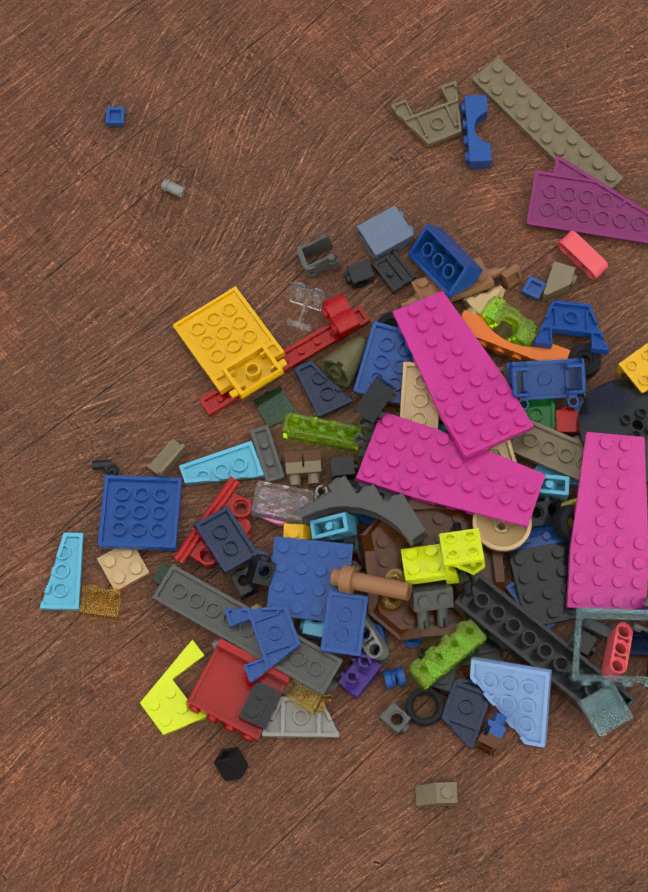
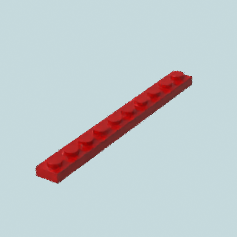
(293, 356)

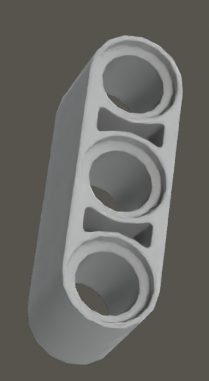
(373, 641)

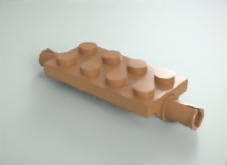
(426, 287)

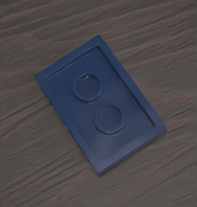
(225, 540)

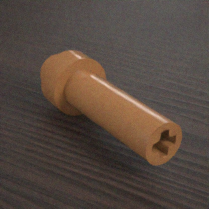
(349, 579)

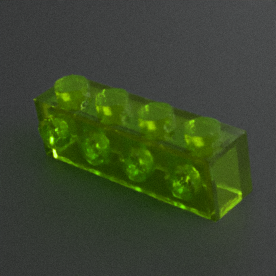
(321, 431)
(447, 654)

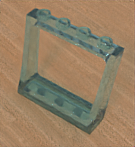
(604, 614)

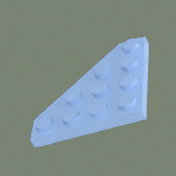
(518, 693)

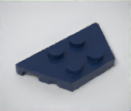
(465, 710)

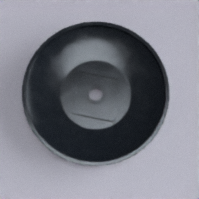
(613, 410)

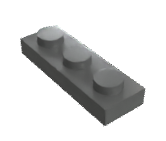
(267, 454)

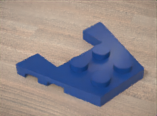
(571, 319)
(273, 632)

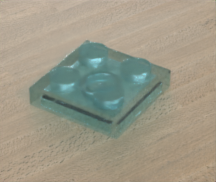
(605, 710)

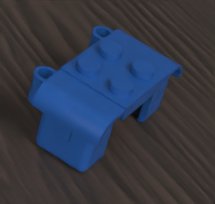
(547, 380)

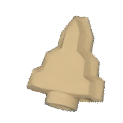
(477, 302)

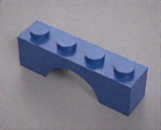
(478, 152)

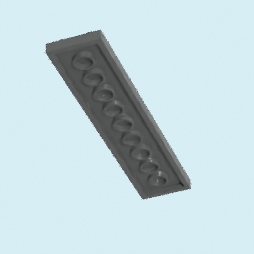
(206, 607)

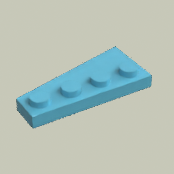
(239, 462)
(65, 580)

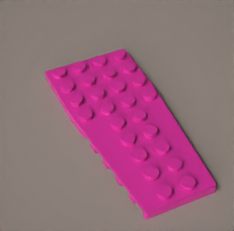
(460, 376)
(432, 470)
(610, 526)

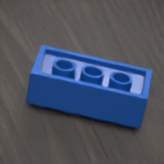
(444, 261)

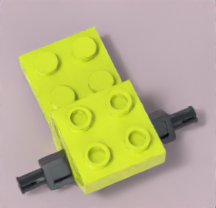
(453, 560)

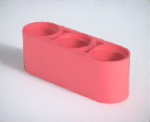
(583, 255)
(617, 650)

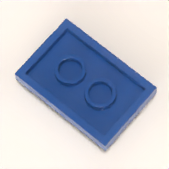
(344, 623)

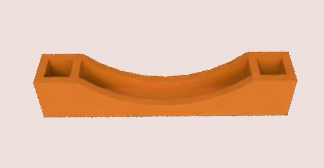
(501, 347)

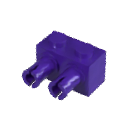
(359, 675)

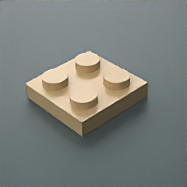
(123, 567)

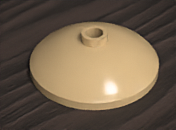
(500, 540)

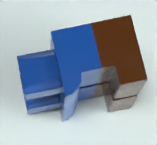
(495, 732)

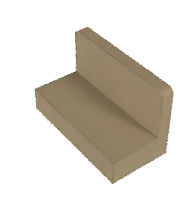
(168, 458)

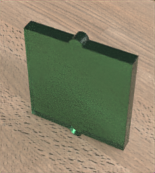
(273, 406)

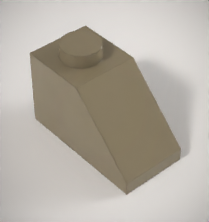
(559, 281)
(436, 794)

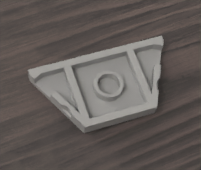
(295, 721)

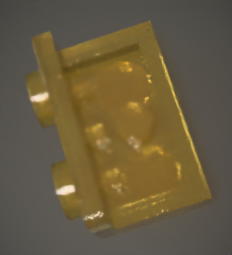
(101, 602)

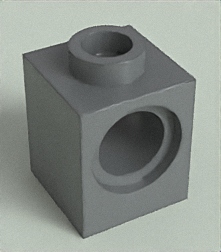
(394, 710)

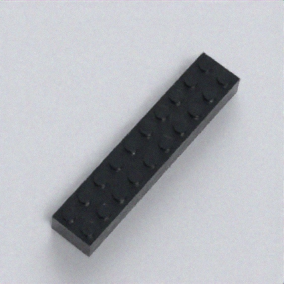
(529, 640)

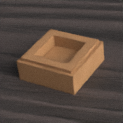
(512, 276)

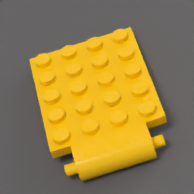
(232, 345)

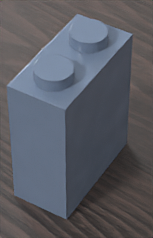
(385, 233)

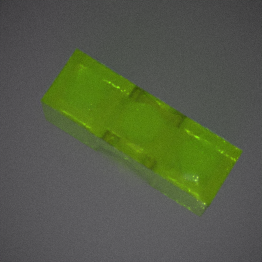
(523, 329)

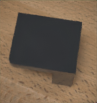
(231, 764)

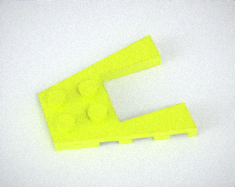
(166, 701)

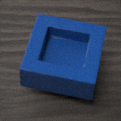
(115, 116)
(533, 288)

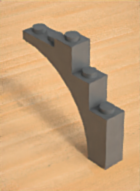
(368, 502)

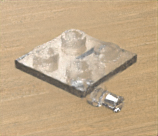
(308, 298)

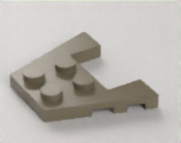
(435, 123)

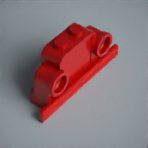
(194, 547)

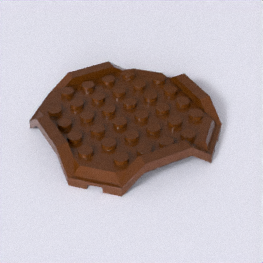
(383, 552)

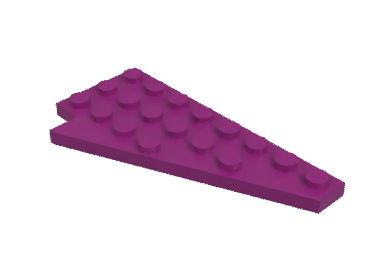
(580, 203)

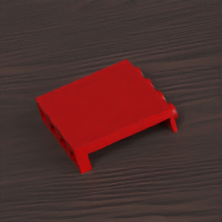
(225, 688)

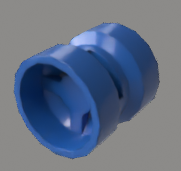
(389, 678)

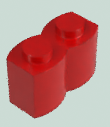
(340, 315)

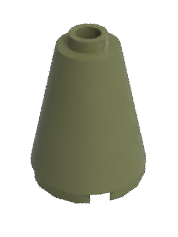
(344, 361)

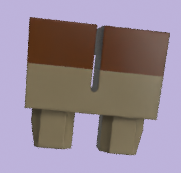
(311, 468)

